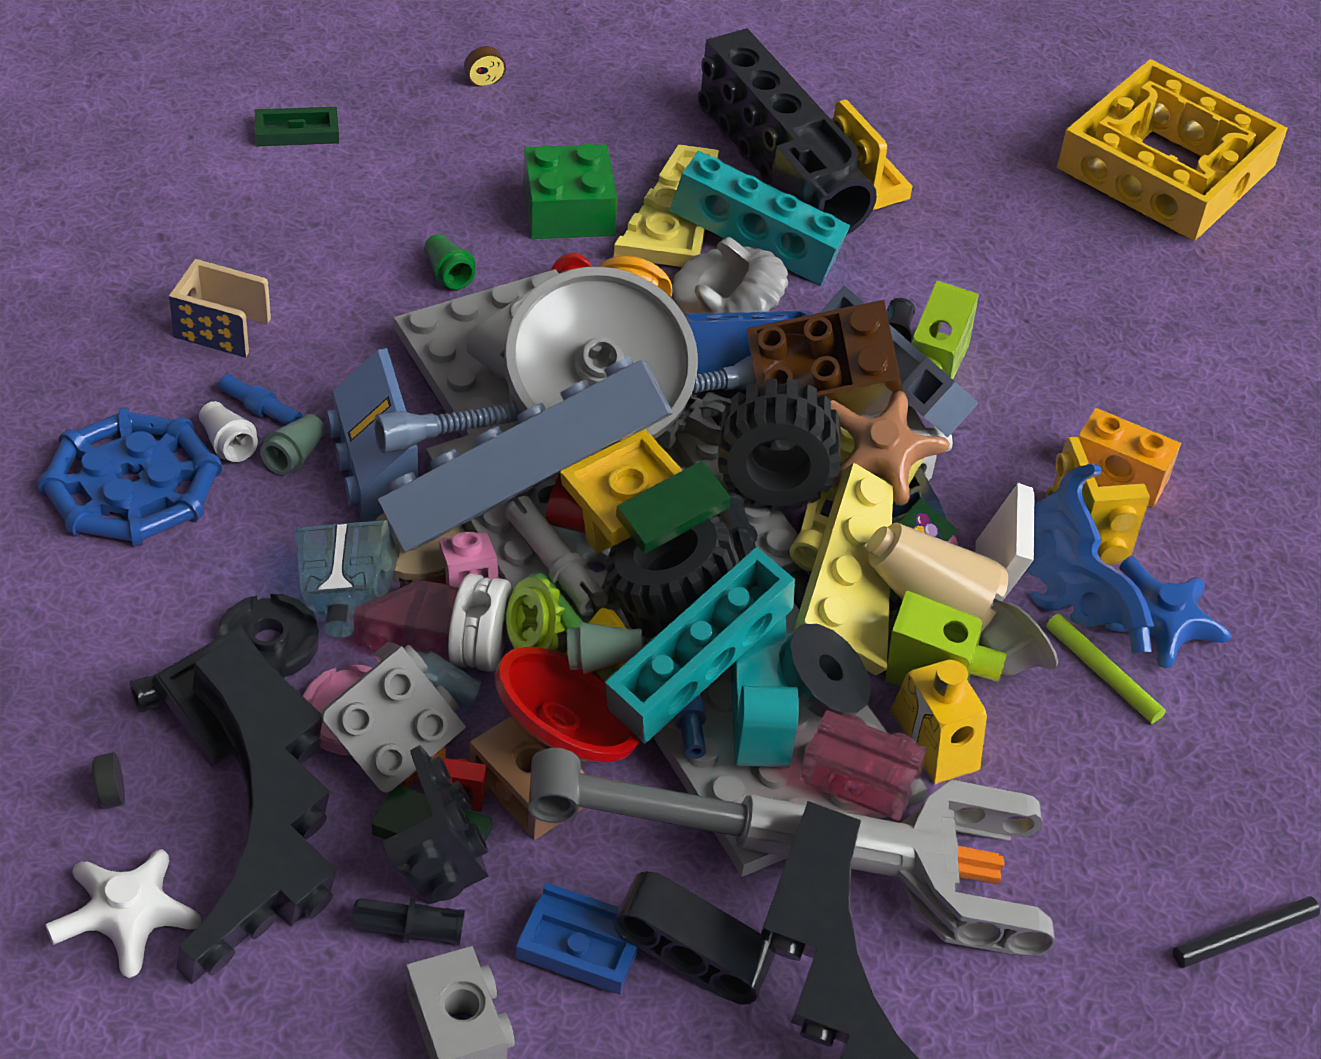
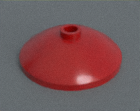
(561, 705)

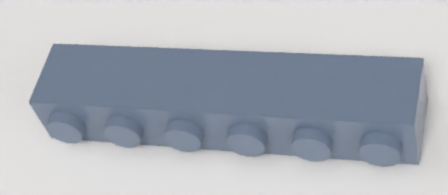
(525, 455)

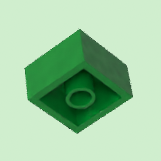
(569, 191)

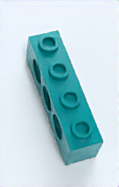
(759, 216)
(700, 644)

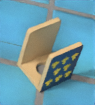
(218, 306)

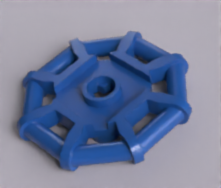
(132, 453)

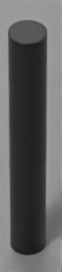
(1246, 932)

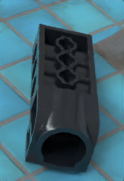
(782, 128)

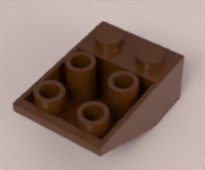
(838, 352)

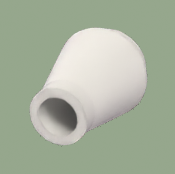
(229, 433)

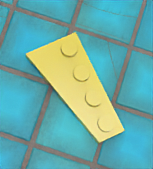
(655, 231)
(843, 586)

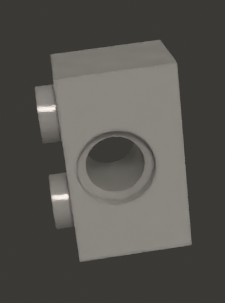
(452, 986)

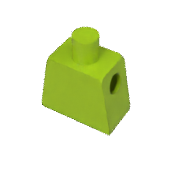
(958, 310)
(934, 633)

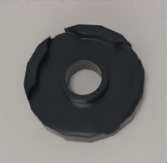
(279, 613)
(817, 649)

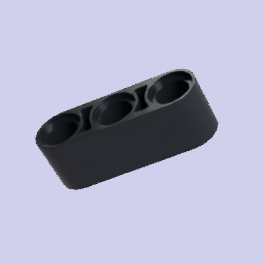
(694, 937)

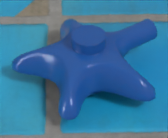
(1172, 612)

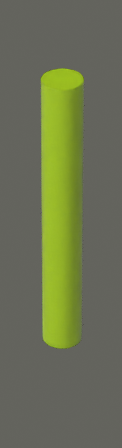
(1105, 668)

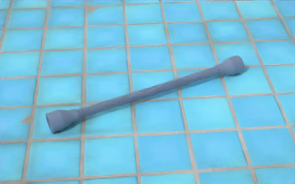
(403, 429)

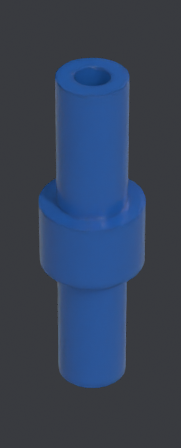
(258, 400)

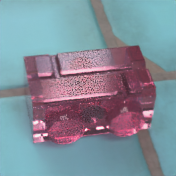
(863, 764)

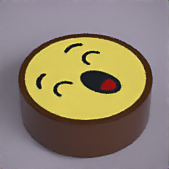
(484, 66)

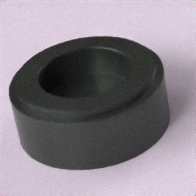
(108, 780)

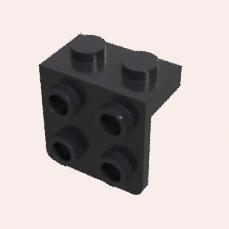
(444, 850)

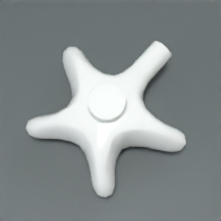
(125, 909)

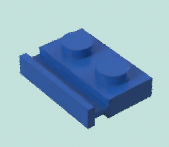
(576, 939)

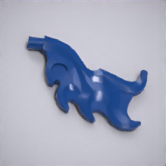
(1072, 570)

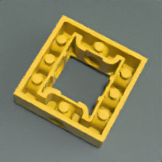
(1109, 153)

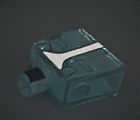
(345, 569)

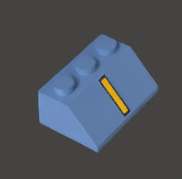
(357, 401)

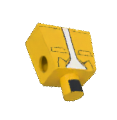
(944, 716)

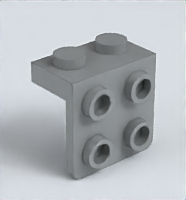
(392, 713)

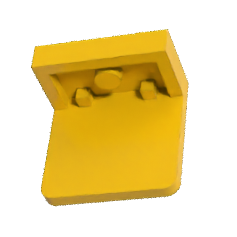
(872, 160)
(1115, 509)

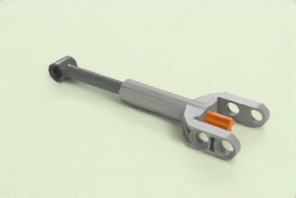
(917, 850)

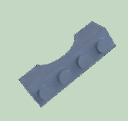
(923, 382)

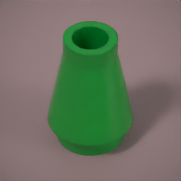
(450, 263)

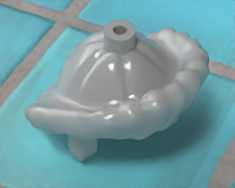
(730, 280)

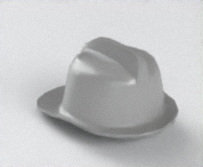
(1019, 637)

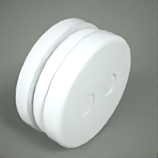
(479, 622)

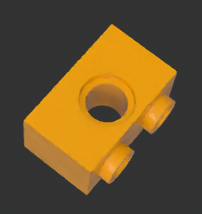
(1128, 453)

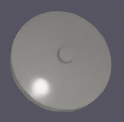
(589, 321)

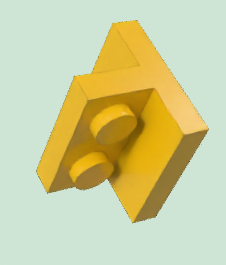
(613, 478)

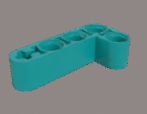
(763, 704)

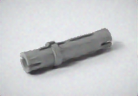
(565, 568)

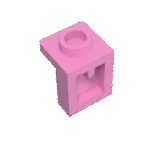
(468, 554)

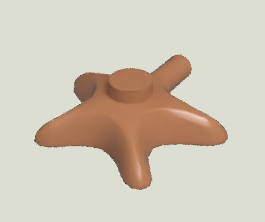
(887, 444)

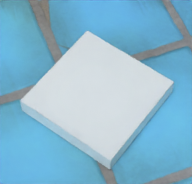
(1011, 535)

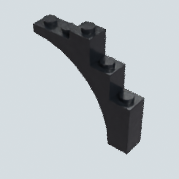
(279, 869)
(815, 920)

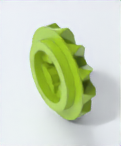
(523, 617)

